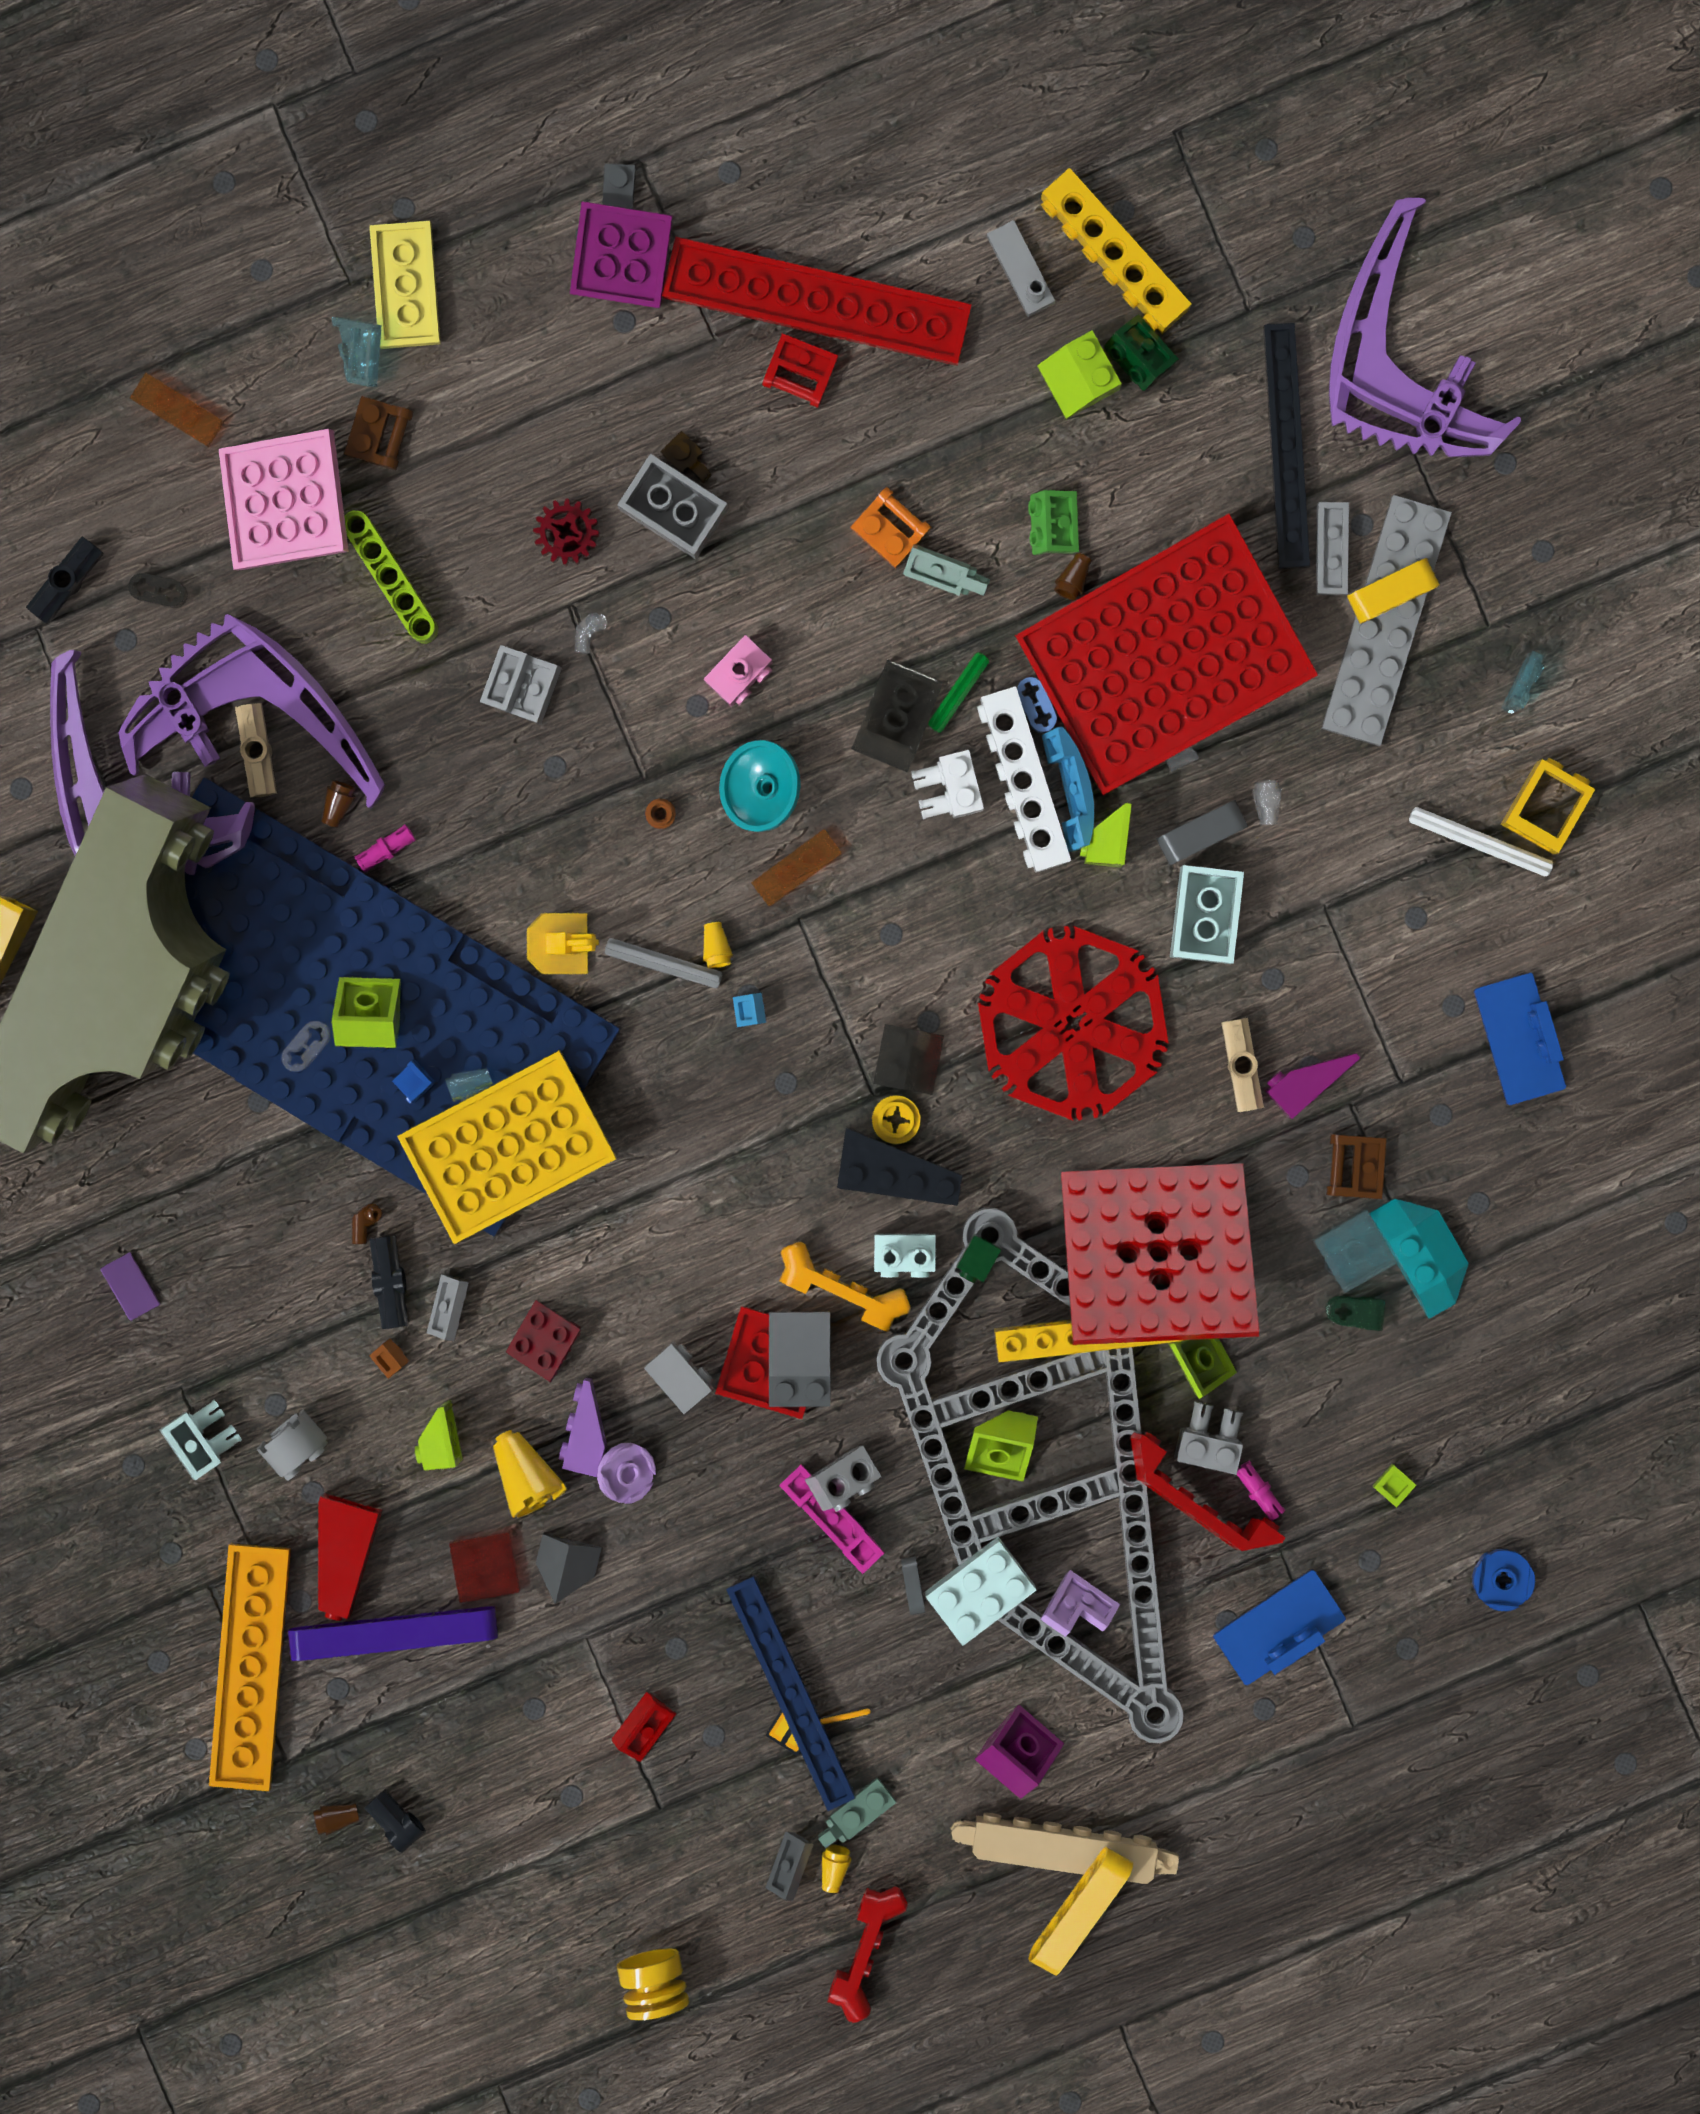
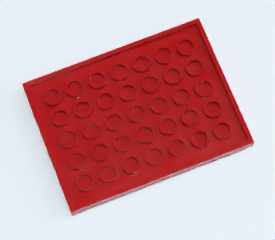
(1166, 654)

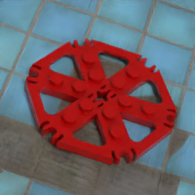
(1067, 995)

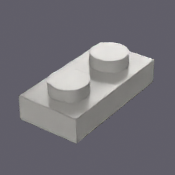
(447, 1307)

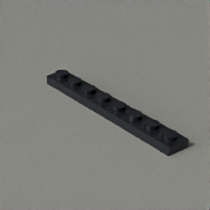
(1286, 446)

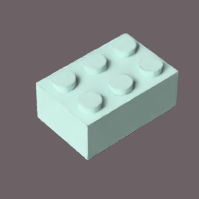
(1207, 914)
(980, 1591)

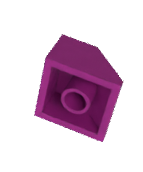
(1019, 1752)

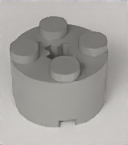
(292, 1444)

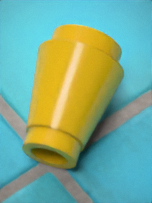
(716, 946)
(834, 1867)

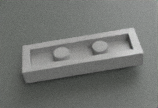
(1332, 548)

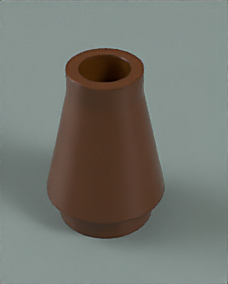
(1073, 578)
(337, 802)
(335, 1817)

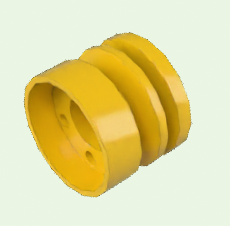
(653, 1984)

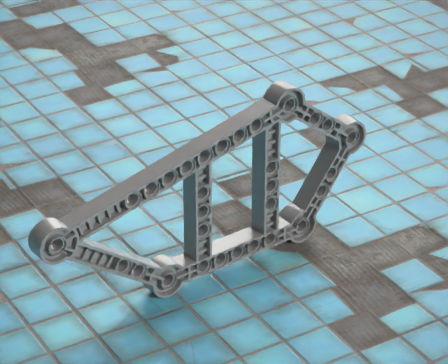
(1101, 1485)

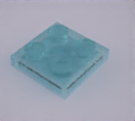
(1355, 1251)

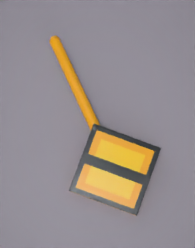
(781, 1733)

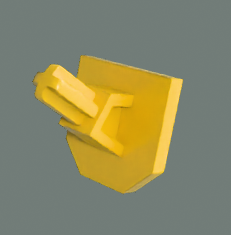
(560, 943)

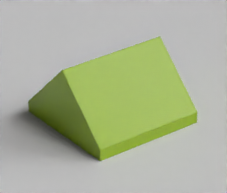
(1203, 1363)

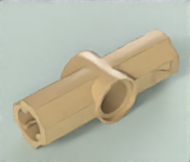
(253, 730)
(1246, 1085)

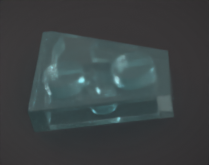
(359, 350)
(1519, 691)

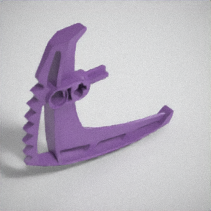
(1384, 384)
(232, 679)
(226, 829)

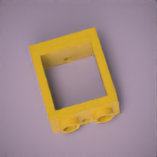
(1530, 831)

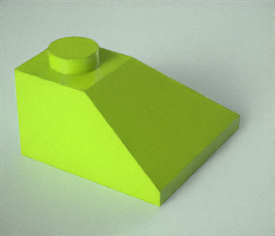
(1109, 840)
(439, 1442)
(1003, 1445)

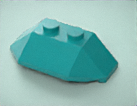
(1423, 1252)

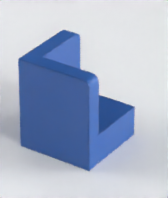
(414, 1081)

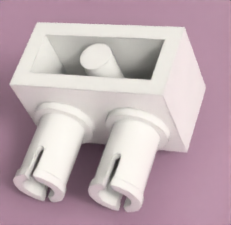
(959, 778)

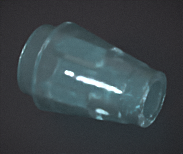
(467, 1083)

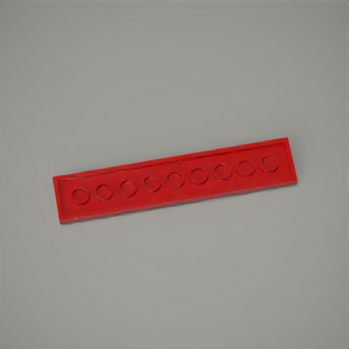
(816, 301)

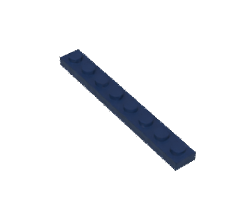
(791, 1693)

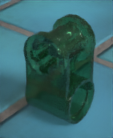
(1361, 1312)

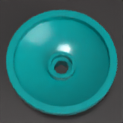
(747, 782)

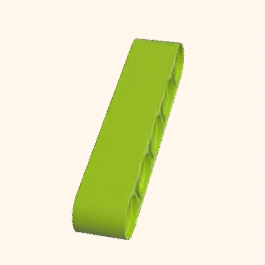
(397, 590)

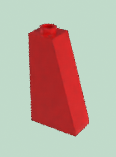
(344, 1547)

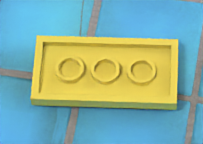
(405, 284)

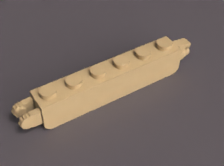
(1059, 1848)

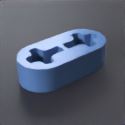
(1043, 701)

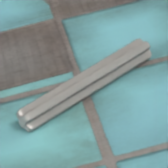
(663, 963)

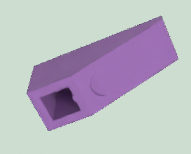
(587, 1436)

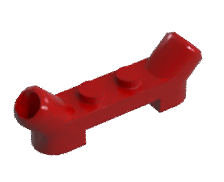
(846, 1987)

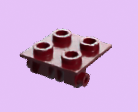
(543, 1341)

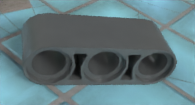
(1202, 832)

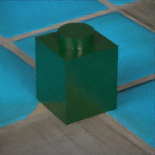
(977, 1259)

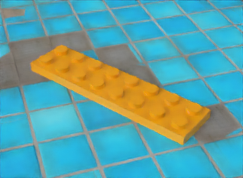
(249, 1667)

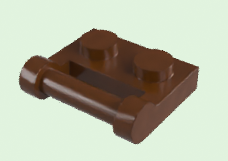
(369, 430)
(1366, 1167)

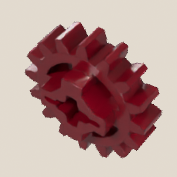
(572, 520)

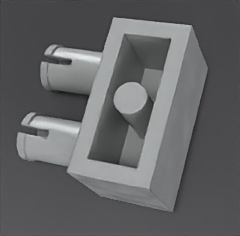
(679, 1376)
(1202, 1449)

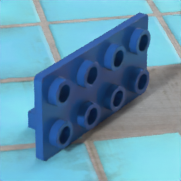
(1521, 1038)
(1280, 1628)

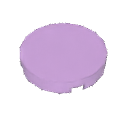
(626, 1473)

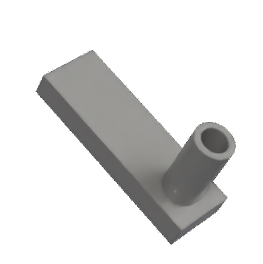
(1020, 268)

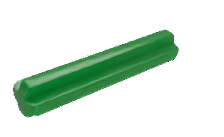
(958, 692)

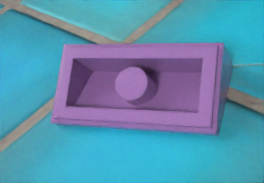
(130, 1286)

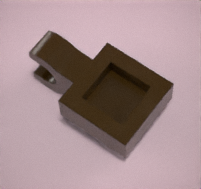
(684, 455)

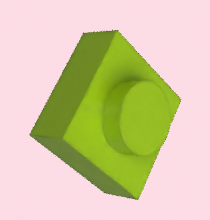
(1394, 1485)

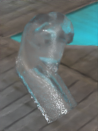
(586, 628)

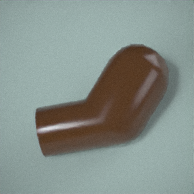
(362, 1220)

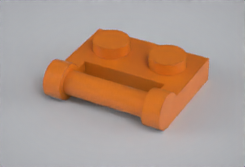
(883, 535)

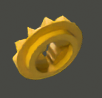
(904, 1131)

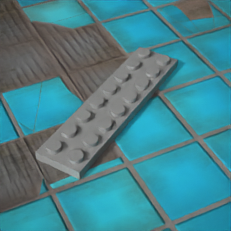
(1380, 646)

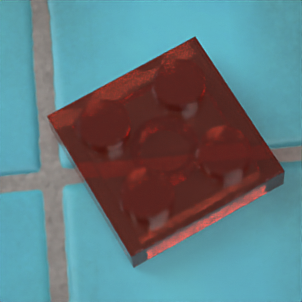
(484, 1567)

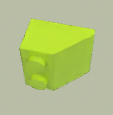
(1079, 375)
(366, 1012)

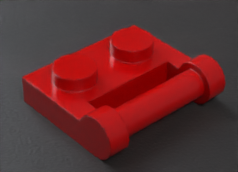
(805, 361)

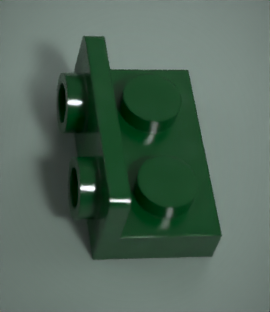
(1140, 352)

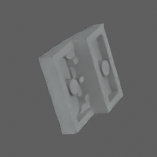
(520, 684)

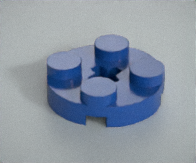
(1516, 1567)

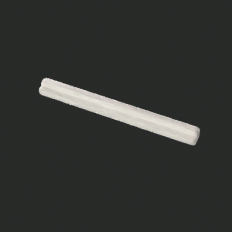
(1481, 841)

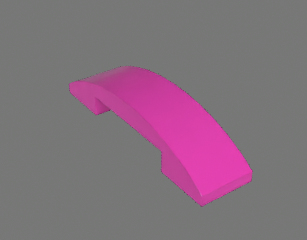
(839, 1525)

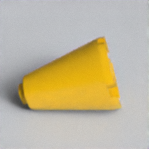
(524, 1475)

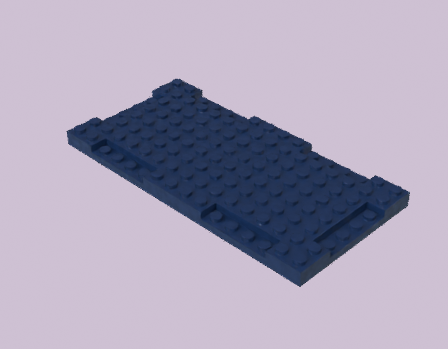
(305, 919)

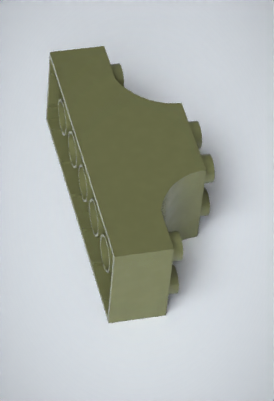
(113, 965)

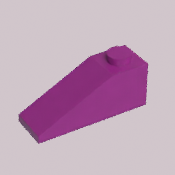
(1302, 1085)

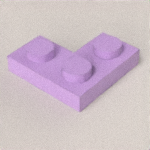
(1078, 1598)

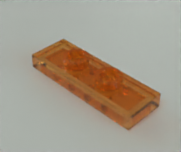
(176, 410)
(796, 868)

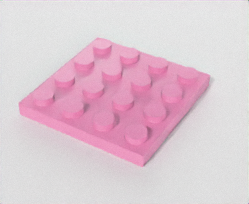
(283, 499)

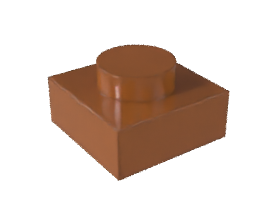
(389, 1358)

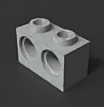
(841, 1475)

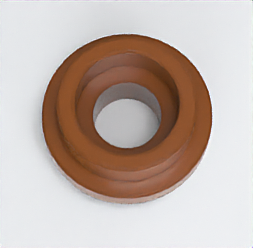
(656, 804)

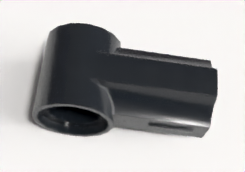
(400, 1827)

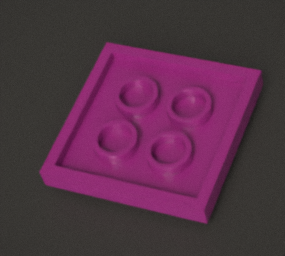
(621, 254)

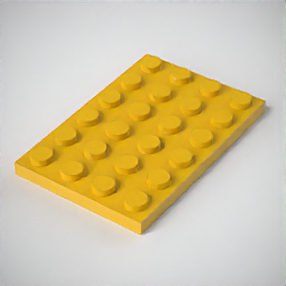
(507, 1147)

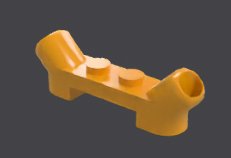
(879, 1310)

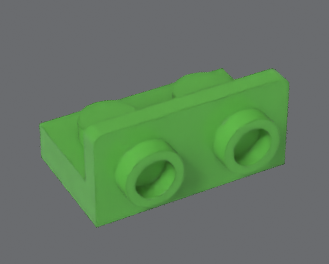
(1054, 522)

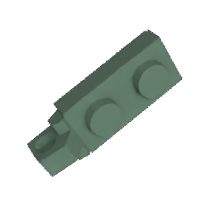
(944, 572)
(858, 1813)

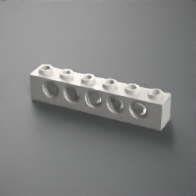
(1008, 703)

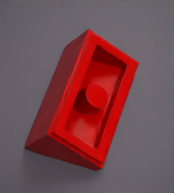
(643, 1727)

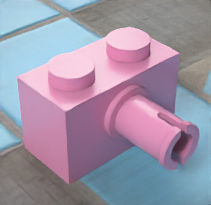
(739, 671)

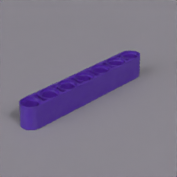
(393, 1633)

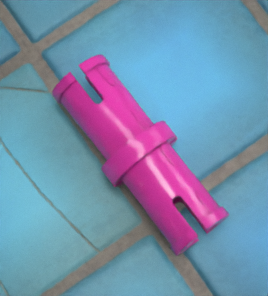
(385, 848)
(1259, 1491)

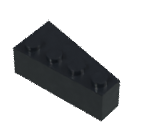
(889, 1171)

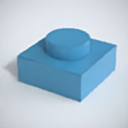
(749, 1009)

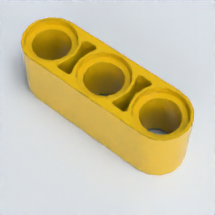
(1393, 590)

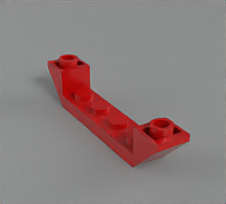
(1148, 1456)

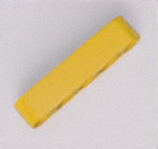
(1081, 1911)

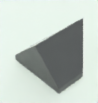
(566, 1564)

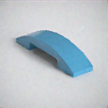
(1077, 787)

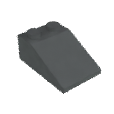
(799, 1359)

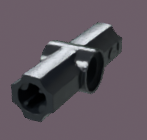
(76, 563)
(389, 1282)

